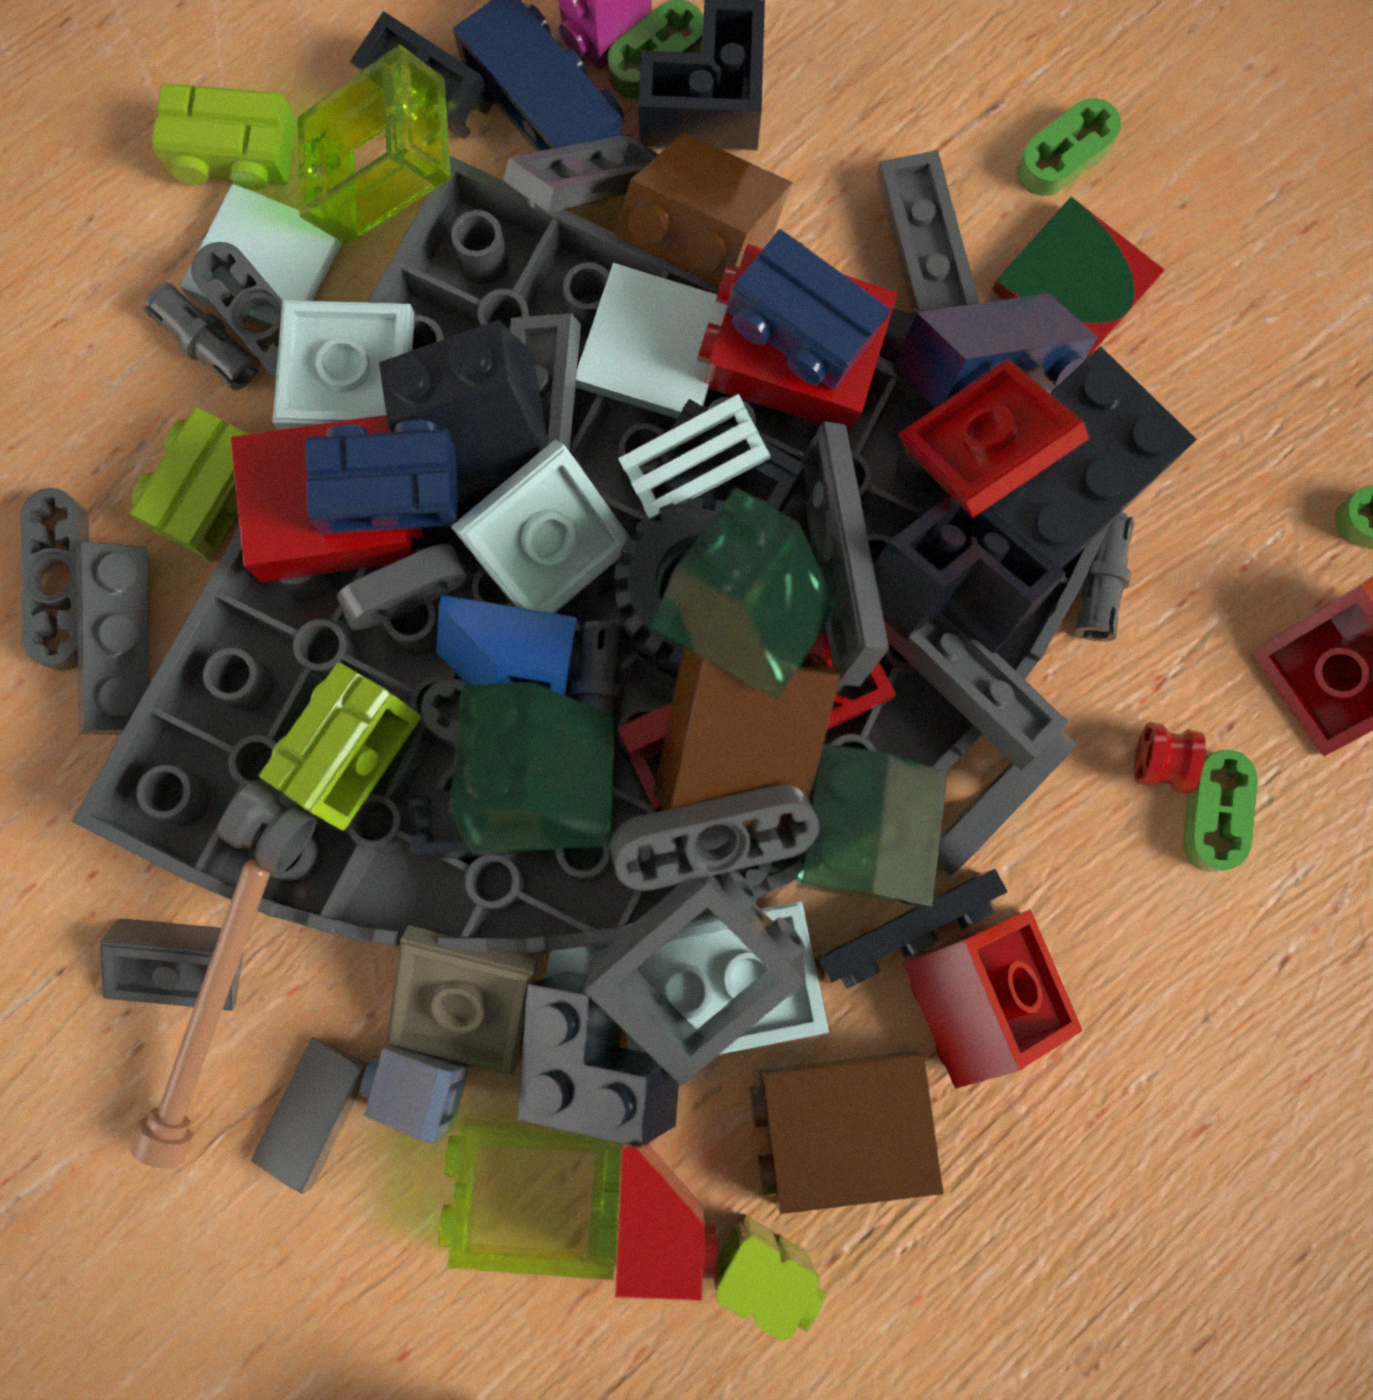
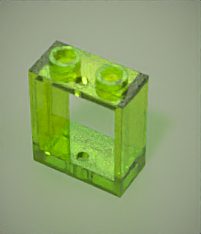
(389, 96)
(458, 1219)

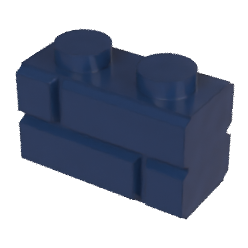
(805, 311)
(381, 478)

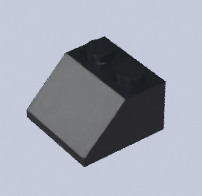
(481, 392)

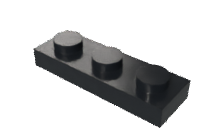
(911, 930)

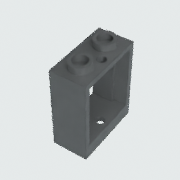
(651, 1017)

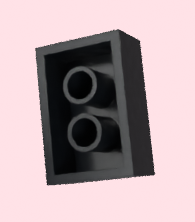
(1093, 484)

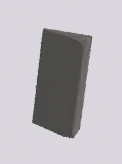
(159, 962)
(310, 1115)

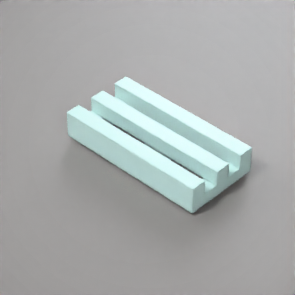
(719, 414)

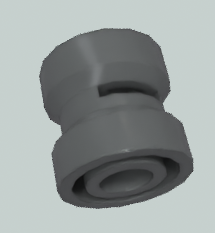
(266, 826)

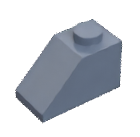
(414, 1092)

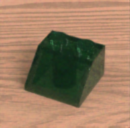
(748, 595)
(531, 769)
(874, 827)

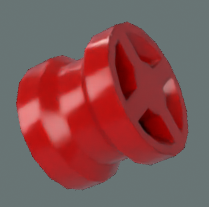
(1169, 758)

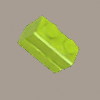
(224, 135)
(193, 488)
(340, 746)
(767, 1280)

